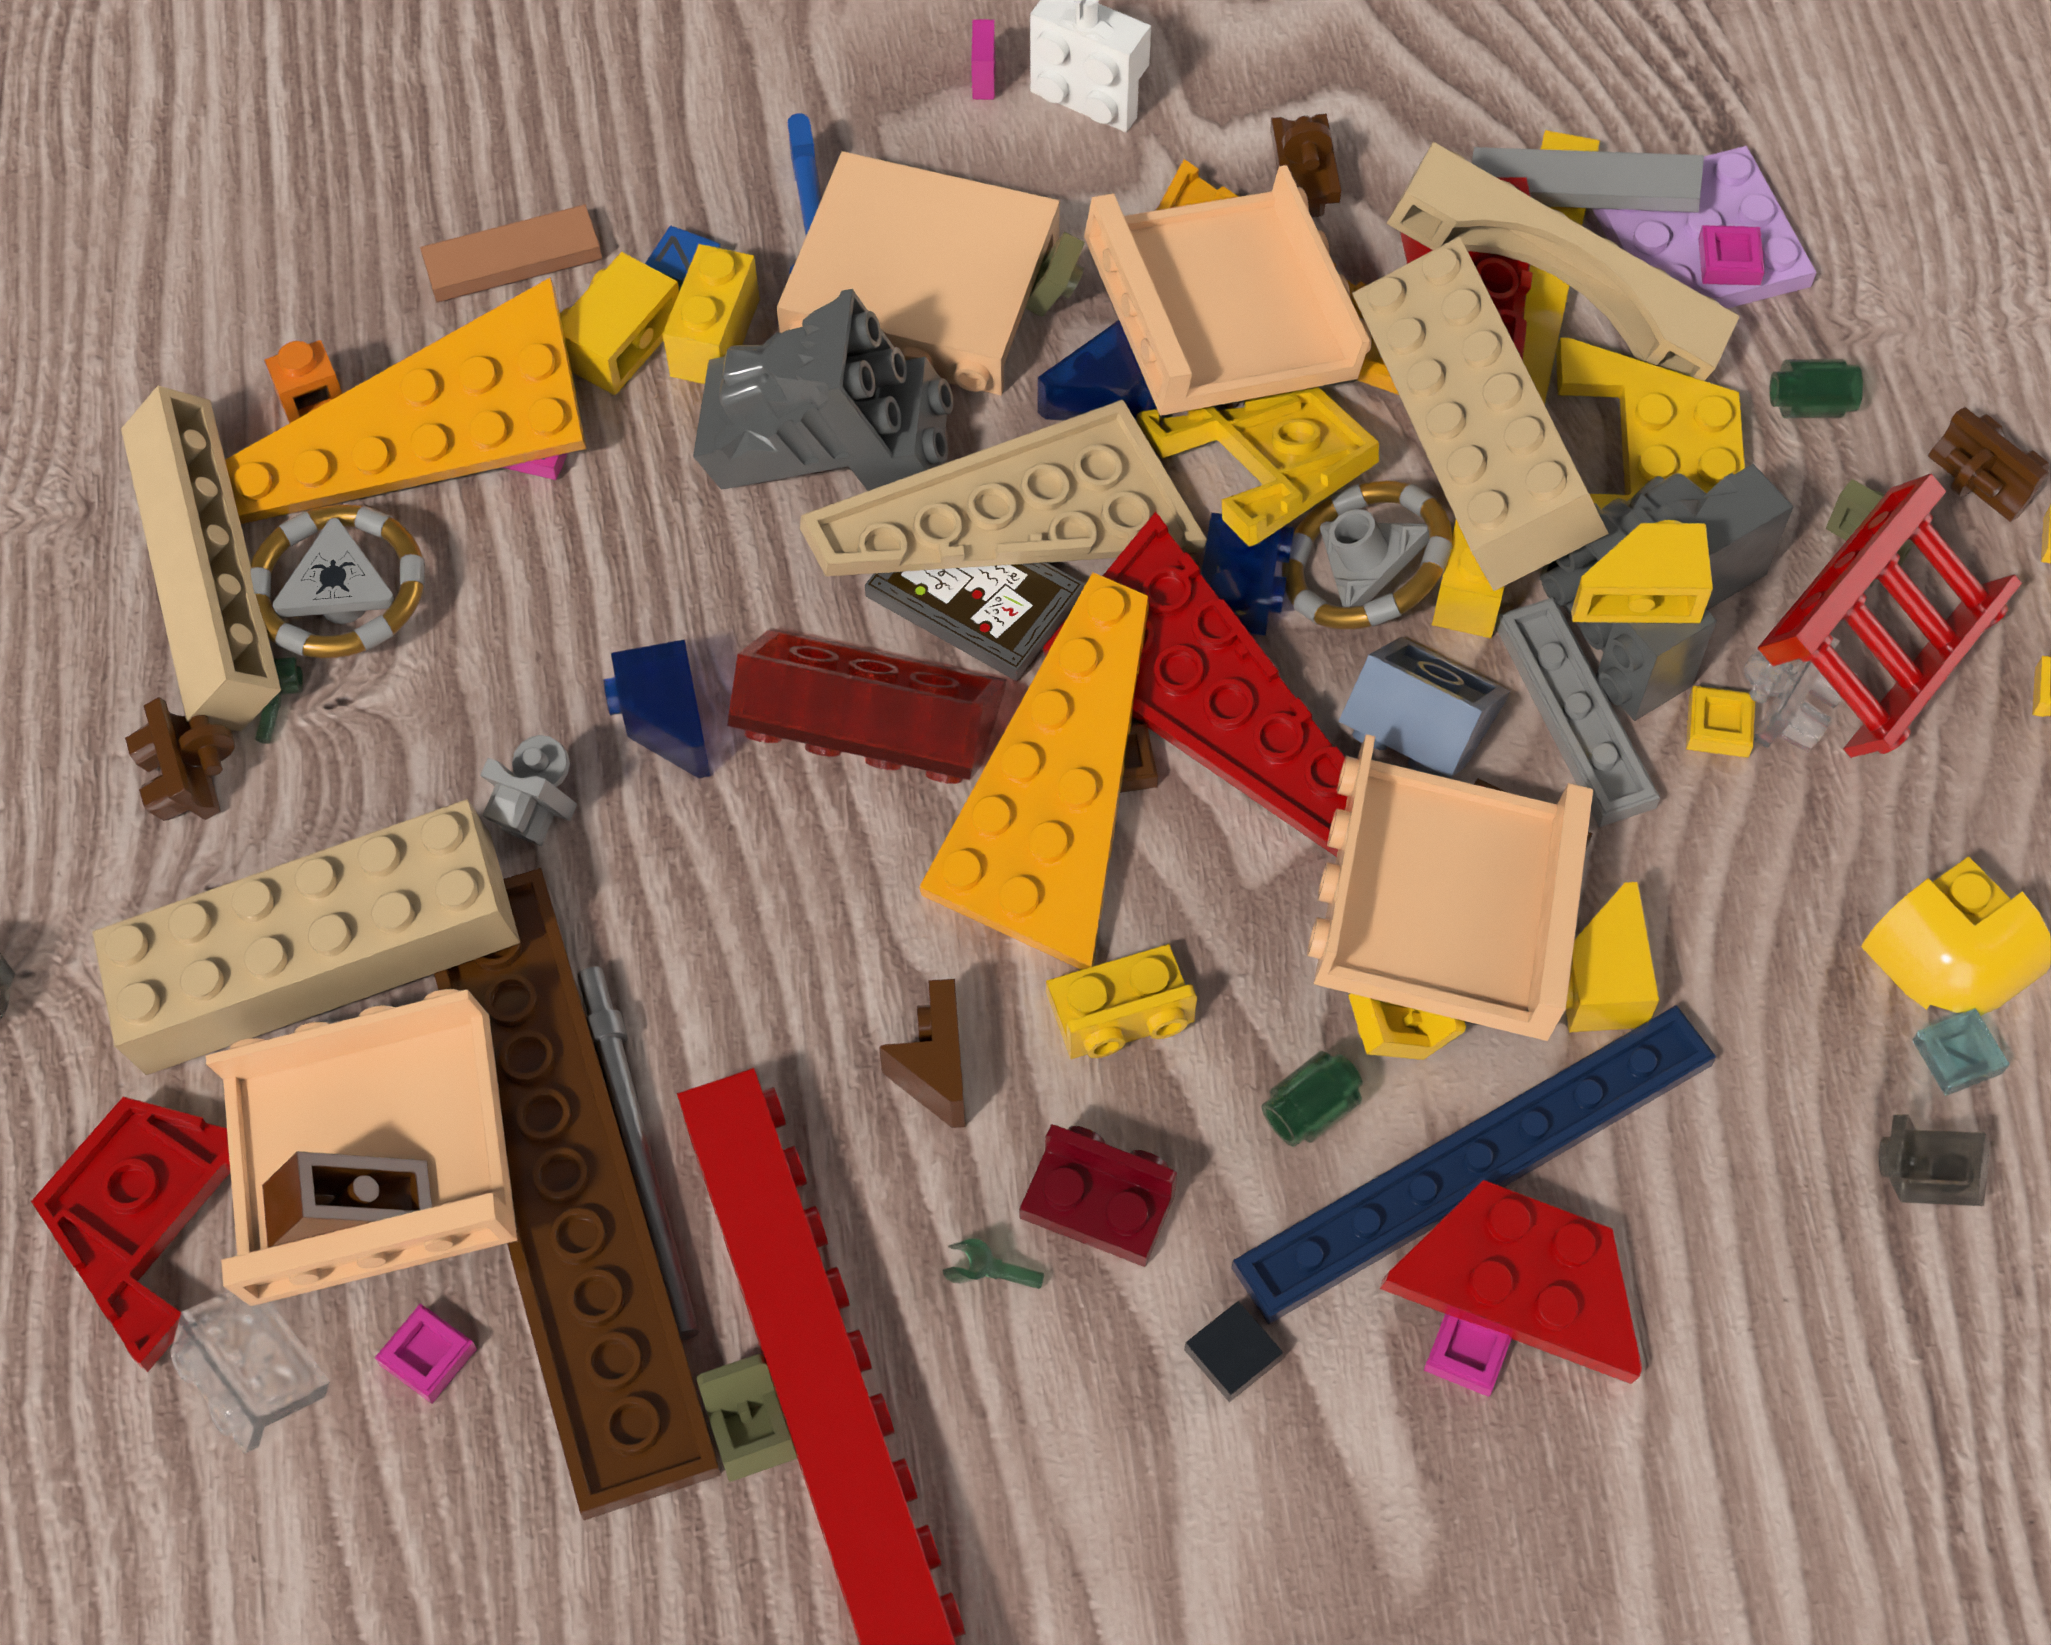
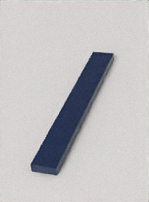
(1493, 1149)

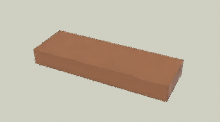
(511, 253)

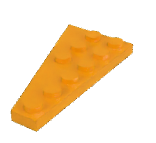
(451, 410)
(1045, 809)

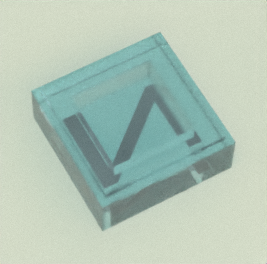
(1960, 1052)

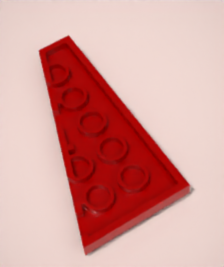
(1220, 694)

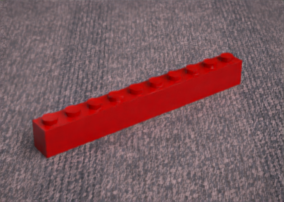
(817, 1367)

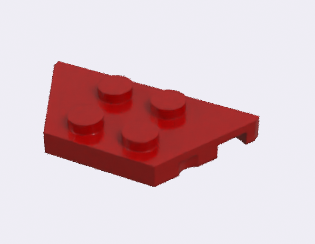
(1526, 1275)

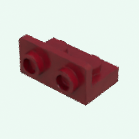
(1100, 1193)

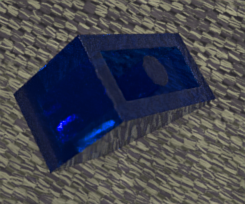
(1094, 377)
(659, 703)

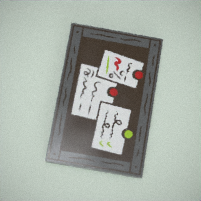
(986, 611)

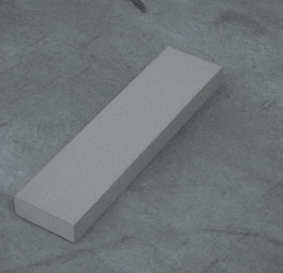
(1601, 178)
(1577, 711)

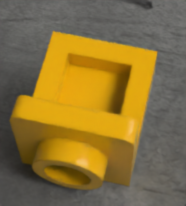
(1401, 1030)

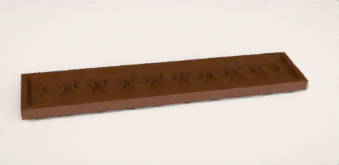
(581, 1232)

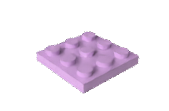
(1730, 196)

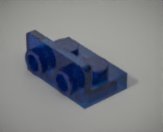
(1246, 574)

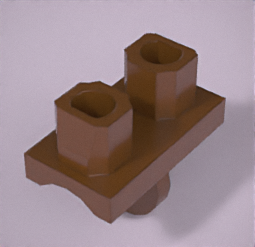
(1310, 157)
(1989, 464)
(187, 759)

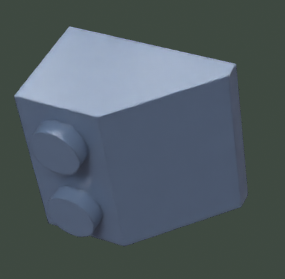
(1422, 707)

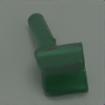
(291, 682)
(984, 1264)

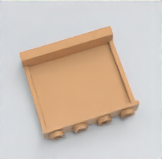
(932, 259)
(1228, 297)
(1451, 896)
(373, 1085)

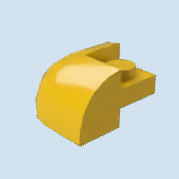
(1961, 942)

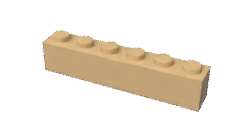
(199, 559)

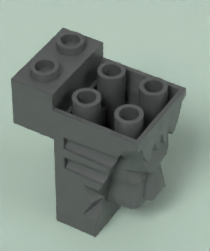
(821, 404)
(1658, 661)

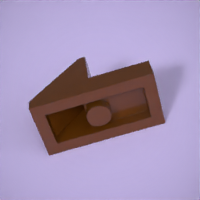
(932, 1066)

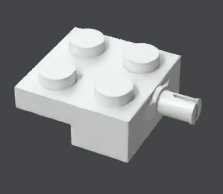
(1088, 59)

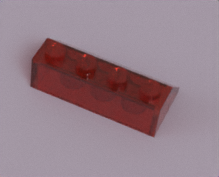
(865, 704)

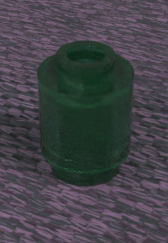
(1816, 388)
(1313, 1098)

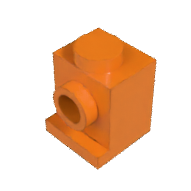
(301, 371)

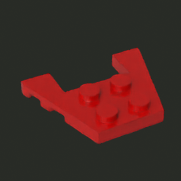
(125, 1203)

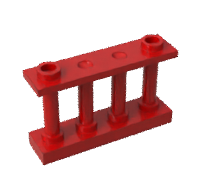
(1840, 595)

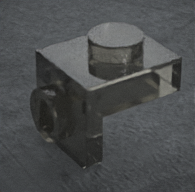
(1935, 1164)

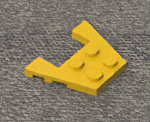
(1665, 416)
(1290, 441)

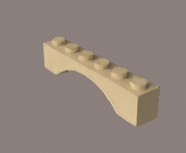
(1650, 310)

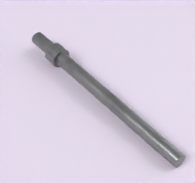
(608, 1039)

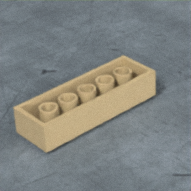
(1478, 415)
(304, 938)

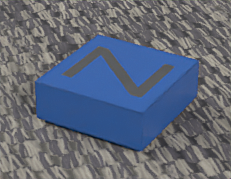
(676, 253)

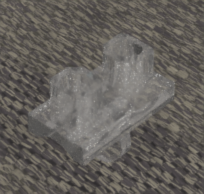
(1789, 714)

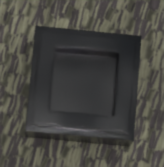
(1233, 1351)

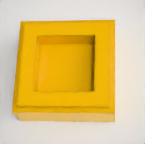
(1720, 721)

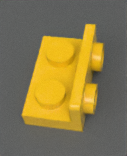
(1121, 1003)

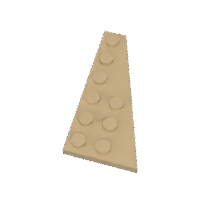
(1032, 499)

